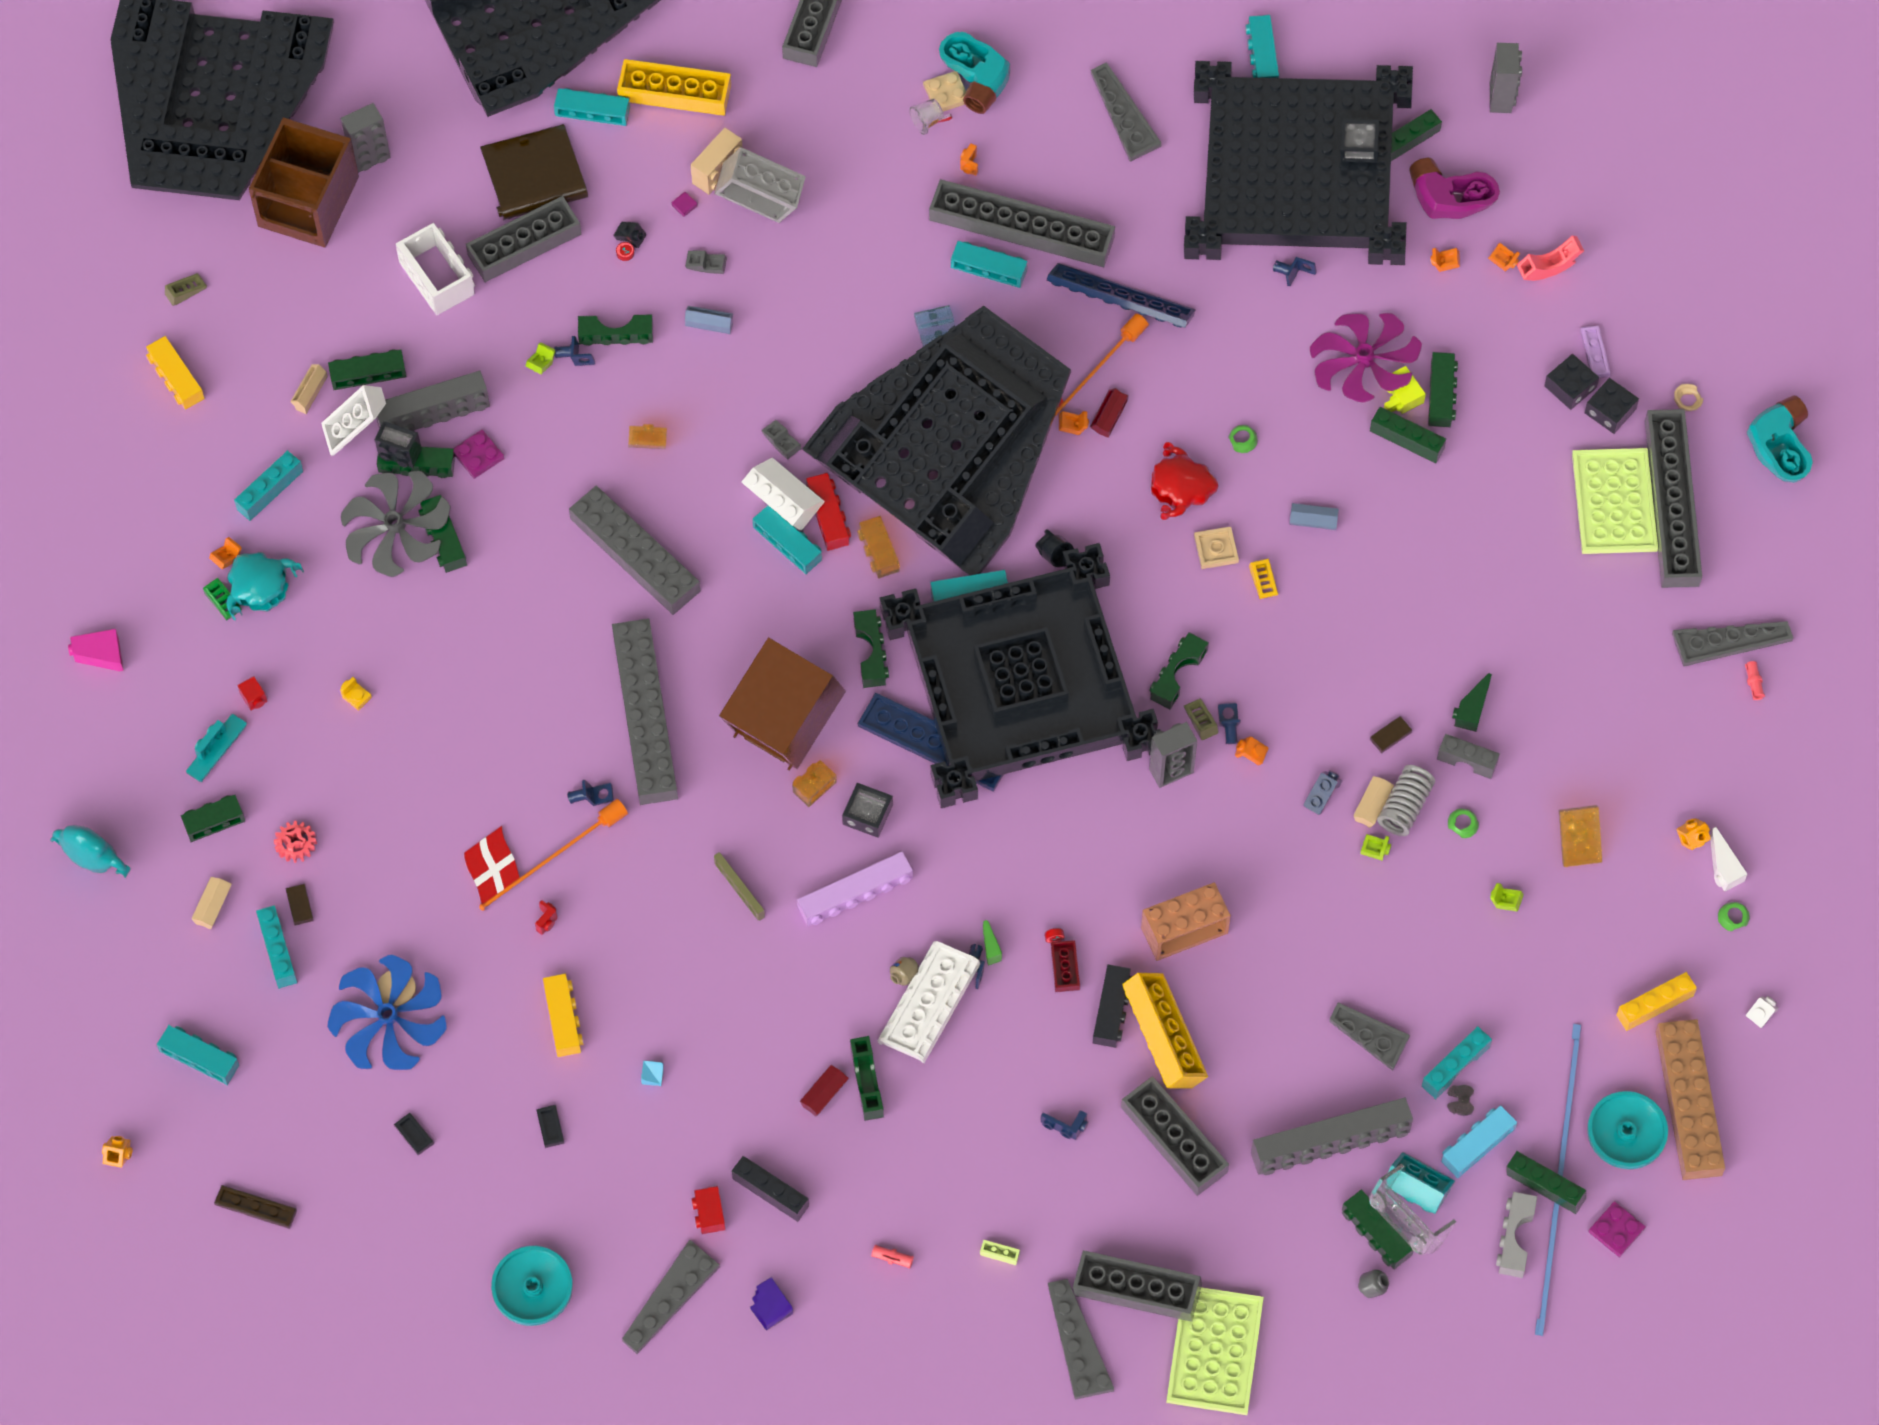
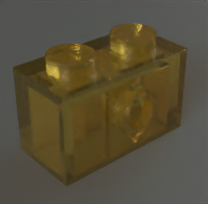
(647, 437)
(814, 783)

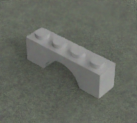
(1513, 1257)

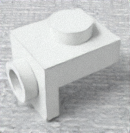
(1762, 1011)

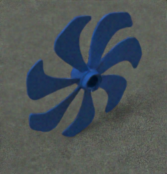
(392, 1054)

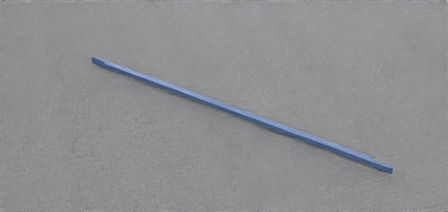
(1540, 1322)

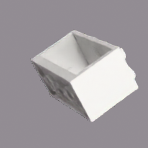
(421, 242)

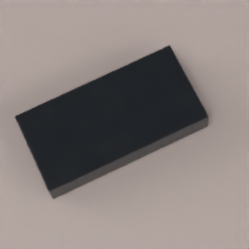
(550, 1126)
(413, 1134)

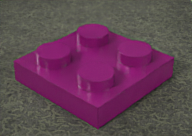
(478, 454)
(1616, 1229)

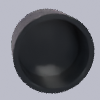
(1052, 548)

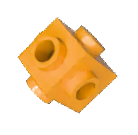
(1693, 833)
(116, 1151)

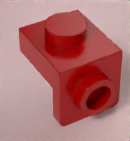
(548, 919)

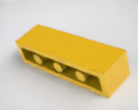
(175, 373)
(1656, 1001)
(562, 1016)

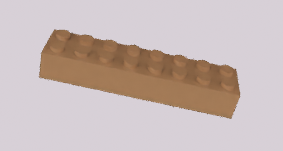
(1690, 1099)

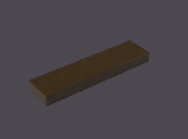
(255, 1206)

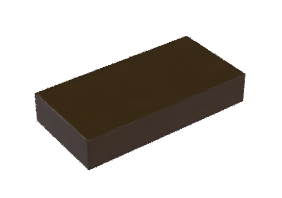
(1391, 734)
(299, 904)

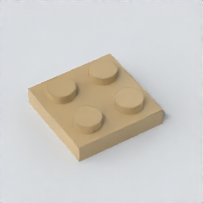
(946, 90)
(1216, 547)

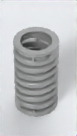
(1406, 800)

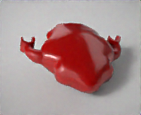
(1181, 482)

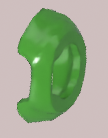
(1247, 446)
(1466, 832)
(1724, 920)

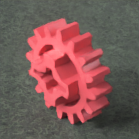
(298, 848)

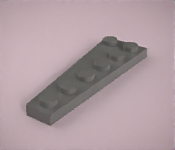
(1128, 121)
(1715, 643)
(679, 1284)
(1081, 1355)

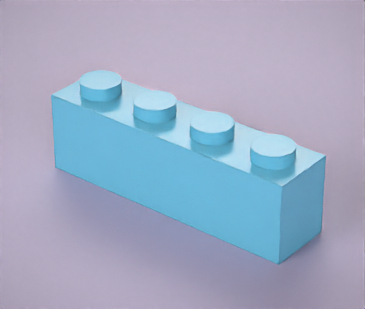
(1479, 1141)

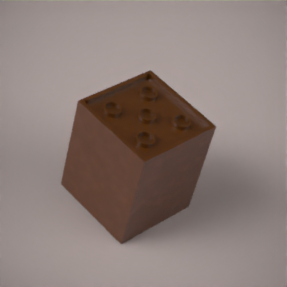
(304, 182)
(782, 703)

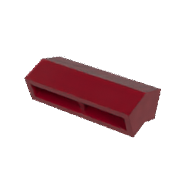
(1109, 412)
(823, 1090)

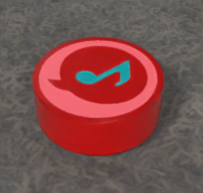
(625, 251)
(1054, 935)

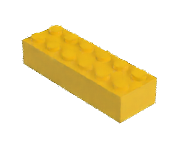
(674, 87)
(1165, 1030)

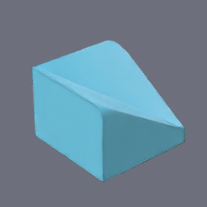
(652, 1073)

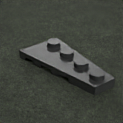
(1372, 1035)

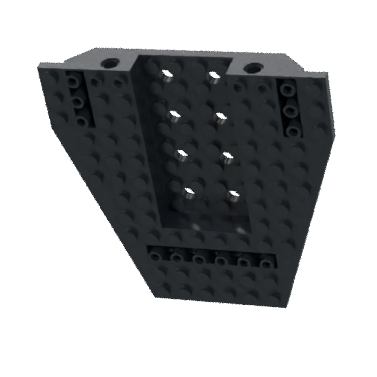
(531, 57)
(157, 69)
(981, 485)

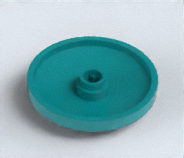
(1627, 1130)
(532, 1285)

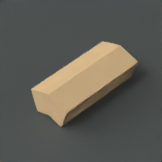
(309, 388)
(1373, 801)
(211, 902)

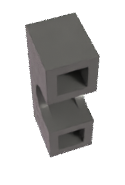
(1457, 750)

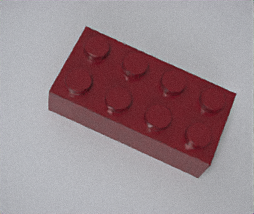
(1065, 966)

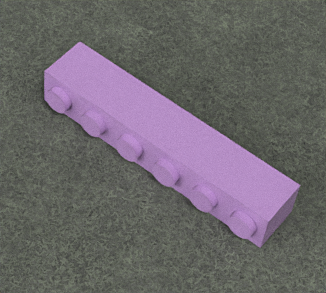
(854, 889)

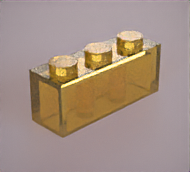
(878, 547)

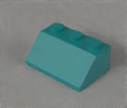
(1421, 1183)

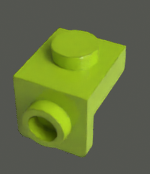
(541, 359)
(1375, 847)
(1506, 898)

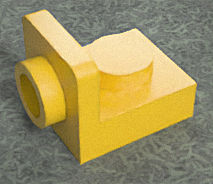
(354, 693)

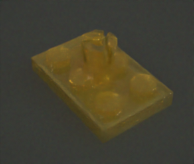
(1580, 836)

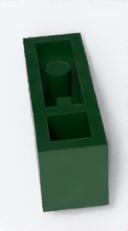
(1471, 706)

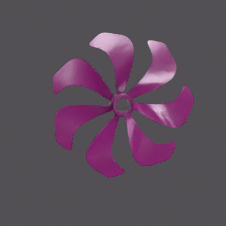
(1364, 356)

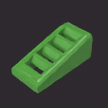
(992, 948)

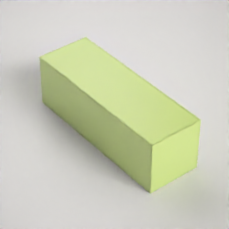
(999, 1252)

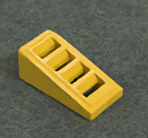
(1253, 566)

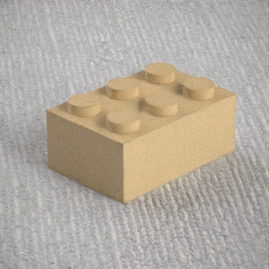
(708, 165)

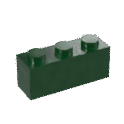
(212, 818)

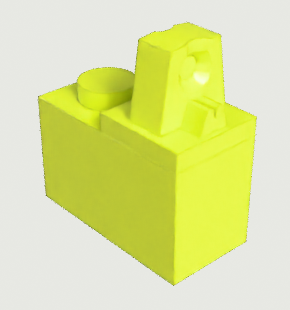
(1405, 397)

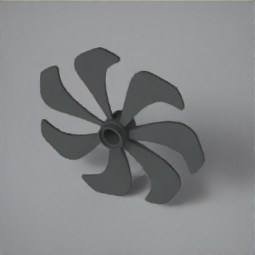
(416, 550)

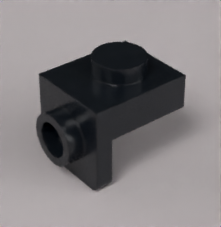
(630, 232)

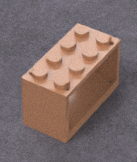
(1185, 921)

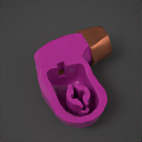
(1452, 196)

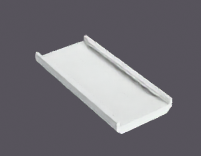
(929, 1001)

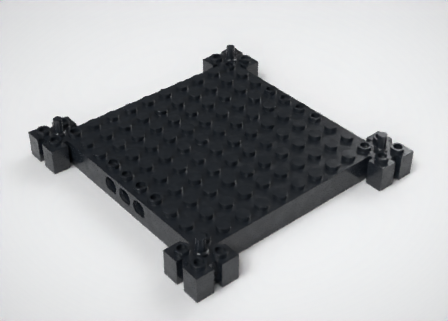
(1280, 167)
(1020, 674)

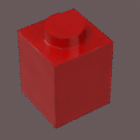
(252, 693)

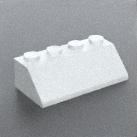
(352, 417)
(783, 492)

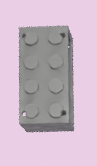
(760, 185)

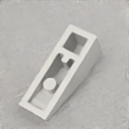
(1726, 867)

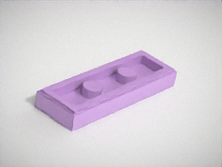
(1595, 351)

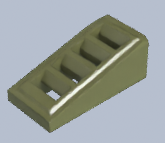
(176, 296)
(1206, 729)

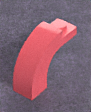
(1550, 264)

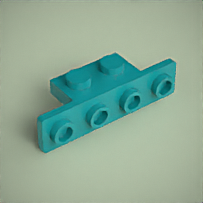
(214, 745)

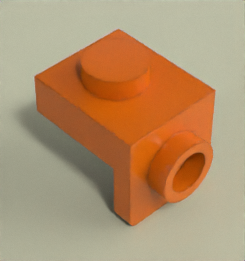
(967, 158)
(1504, 257)
(1445, 259)
(1073, 423)
(226, 554)
(1252, 750)

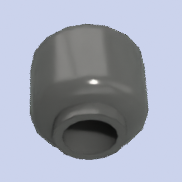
(1373, 1283)

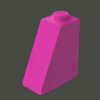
(97, 649)

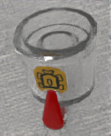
(927, 115)

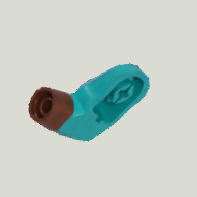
(979, 65)
(1777, 443)

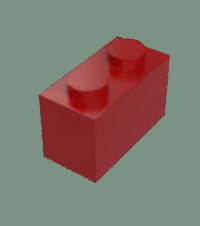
(709, 1210)

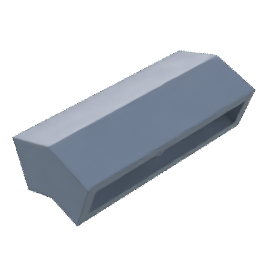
(708, 319)
(1314, 516)

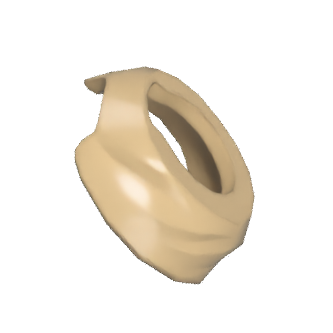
(1688, 389)

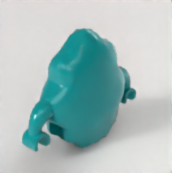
(258, 582)
(88, 849)

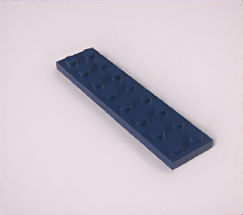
(1122, 295)
(909, 731)

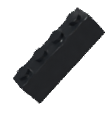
(1111, 1007)
(770, 1188)

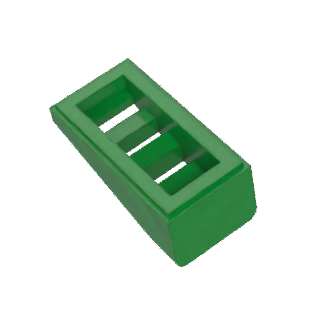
(213, 590)

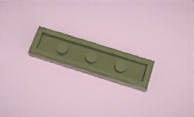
(739, 886)

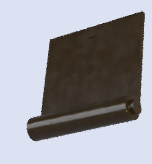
(533, 171)

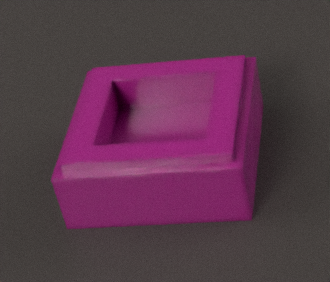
(684, 204)

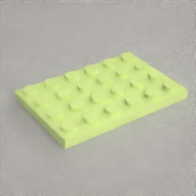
(1614, 501)
(1216, 1353)

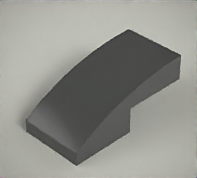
(705, 262)
(781, 440)

